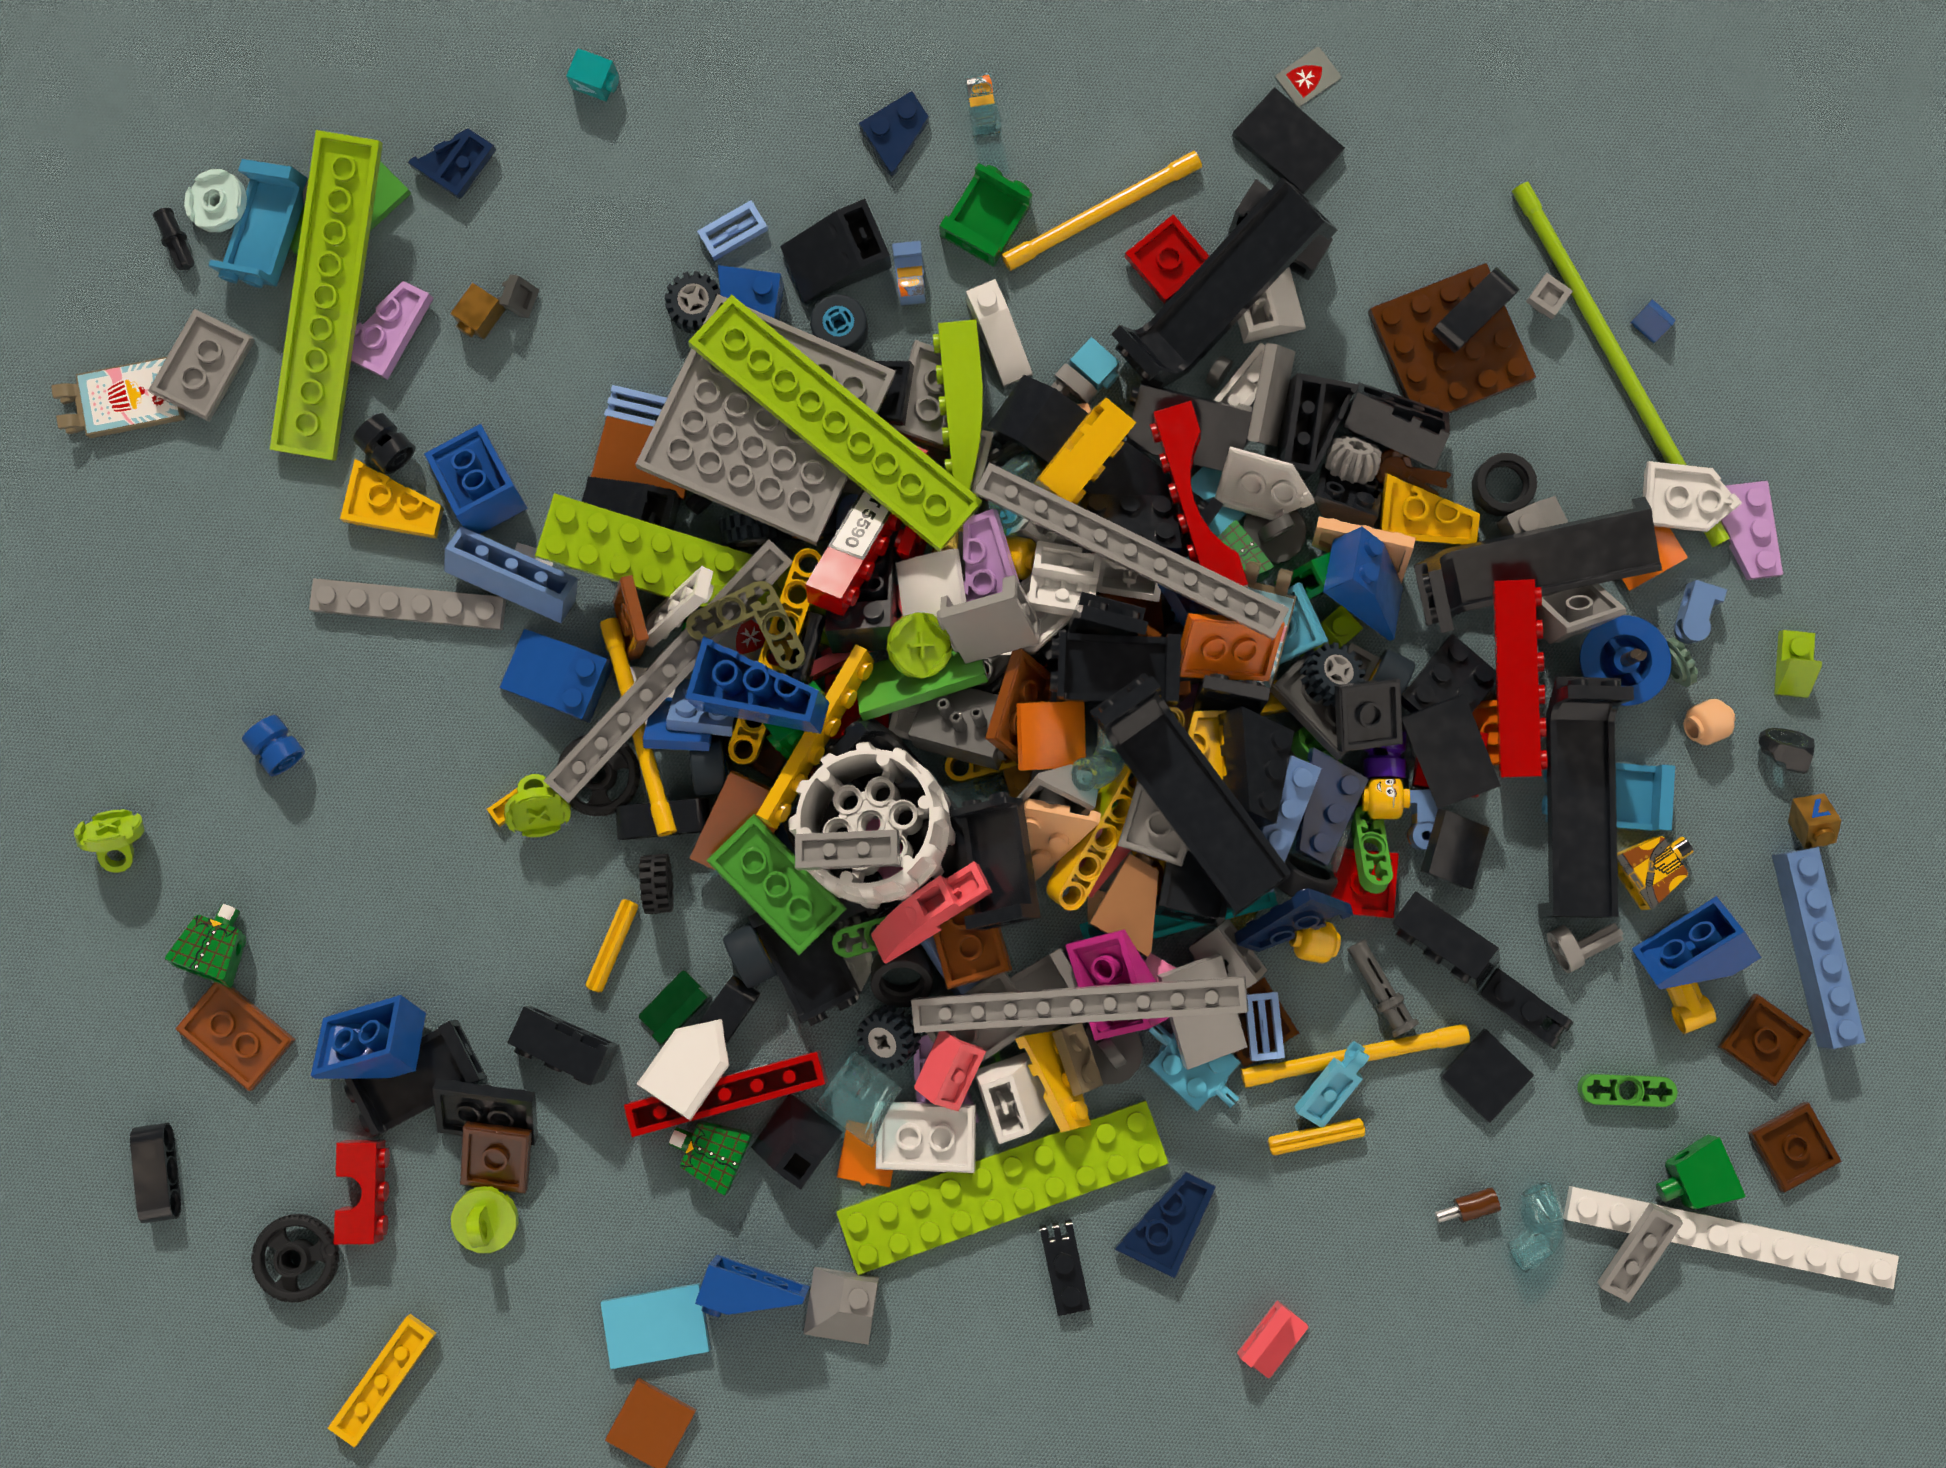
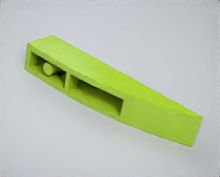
(962, 398)

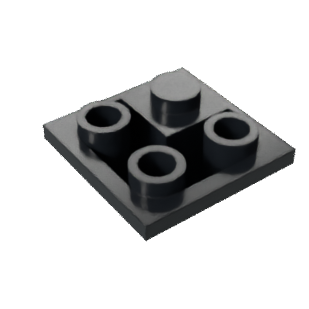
(1347, 501)
(796, 1141)

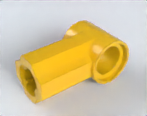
(1690, 1007)

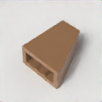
(1130, 902)

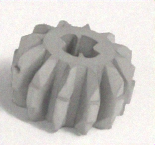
(1353, 459)

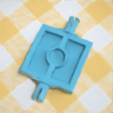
(1198, 1083)

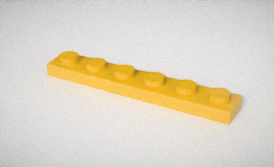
(811, 745)

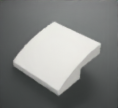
(1061, 576)
(929, 578)

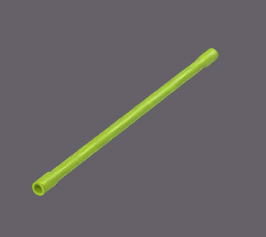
(1533, 210)

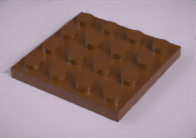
(1427, 368)

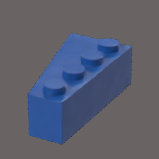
(753, 288)
(751, 691)

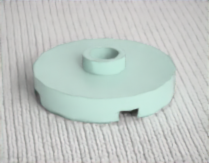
(205, 193)

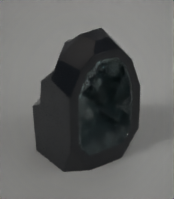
(1788, 748)

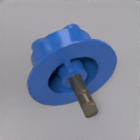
(1629, 651)

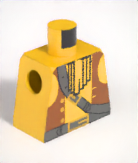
(1653, 869)

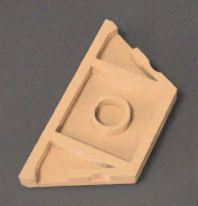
(1054, 832)

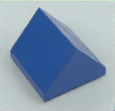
(1653, 321)

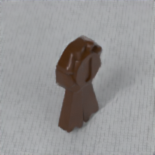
(1401, 467)

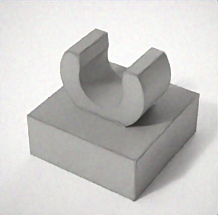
(1549, 296)

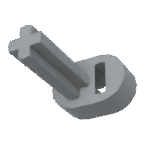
(1072, 382)
(1572, 953)

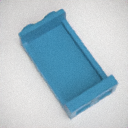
(266, 227)
(1642, 797)

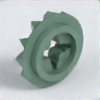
(1682, 665)

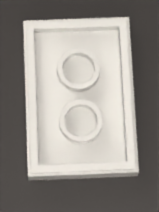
(927, 1138)

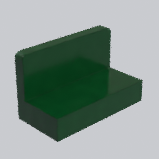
(674, 1006)

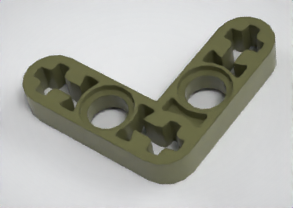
(761, 613)

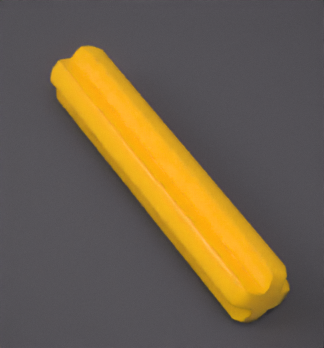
(611, 945)
(1316, 1136)

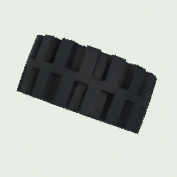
(656, 884)

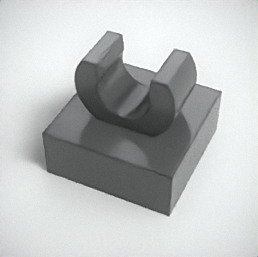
(518, 296)

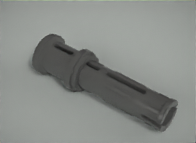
(1389, 1001)

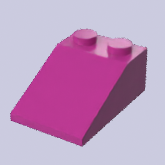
(1110, 961)

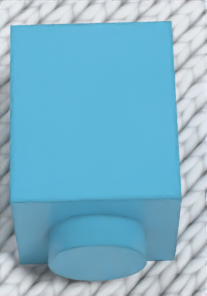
(1095, 364)

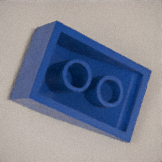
(475, 480)
(1365, 580)
(557, 675)
(1697, 948)
(370, 1041)
(740, 1288)

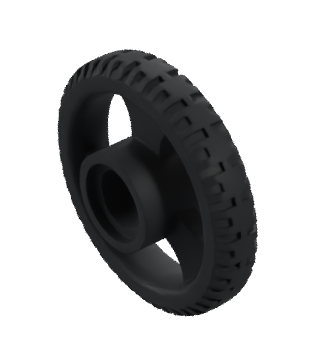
(600, 803)
(275, 1236)

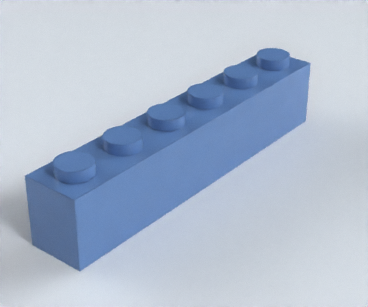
(1818, 948)

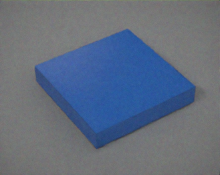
(658, 737)

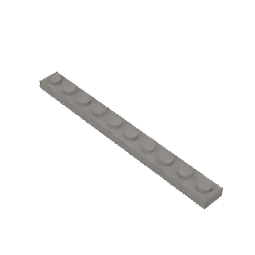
(1131, 551)
(658, 681)
(1080, 1004)

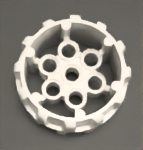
(831, 782)

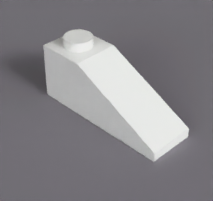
(998, 332)

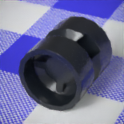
(380, 439)

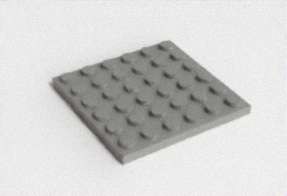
(744, 457)

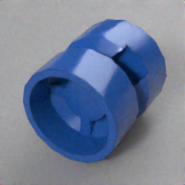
(271, 742)

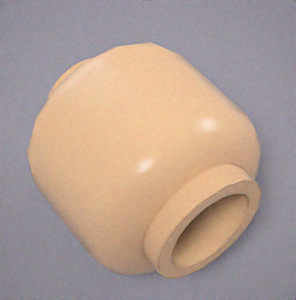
(1709, 722)

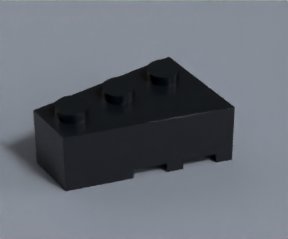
(1446, 941)

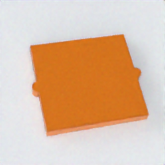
(859, 1163)

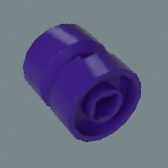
(1385, 765)

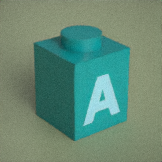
(592, 75)

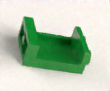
(987, 214)

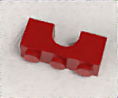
(366, 1164)

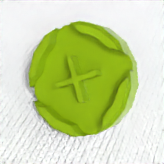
(918, 645)
(536, 808)
(110, 832)
(484, 1220)

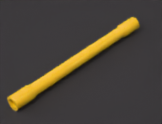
(1030, 249)
(660, 807)
(1439, 1038)

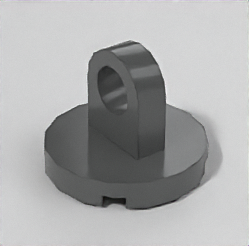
(1277, 538)
(1116, 1056)

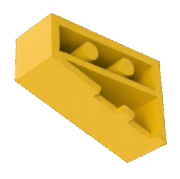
(1086, 451)

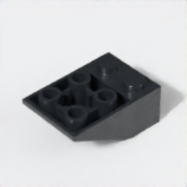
(836, 252)
(634, 500)
(872, 615)

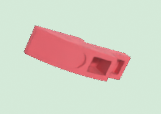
(928, 908)

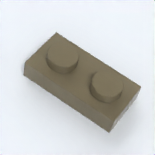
(1077, 1059)

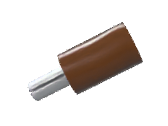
(1471, 1206)

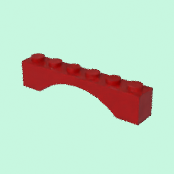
(1180, 437)

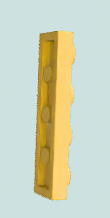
(382, 1380)

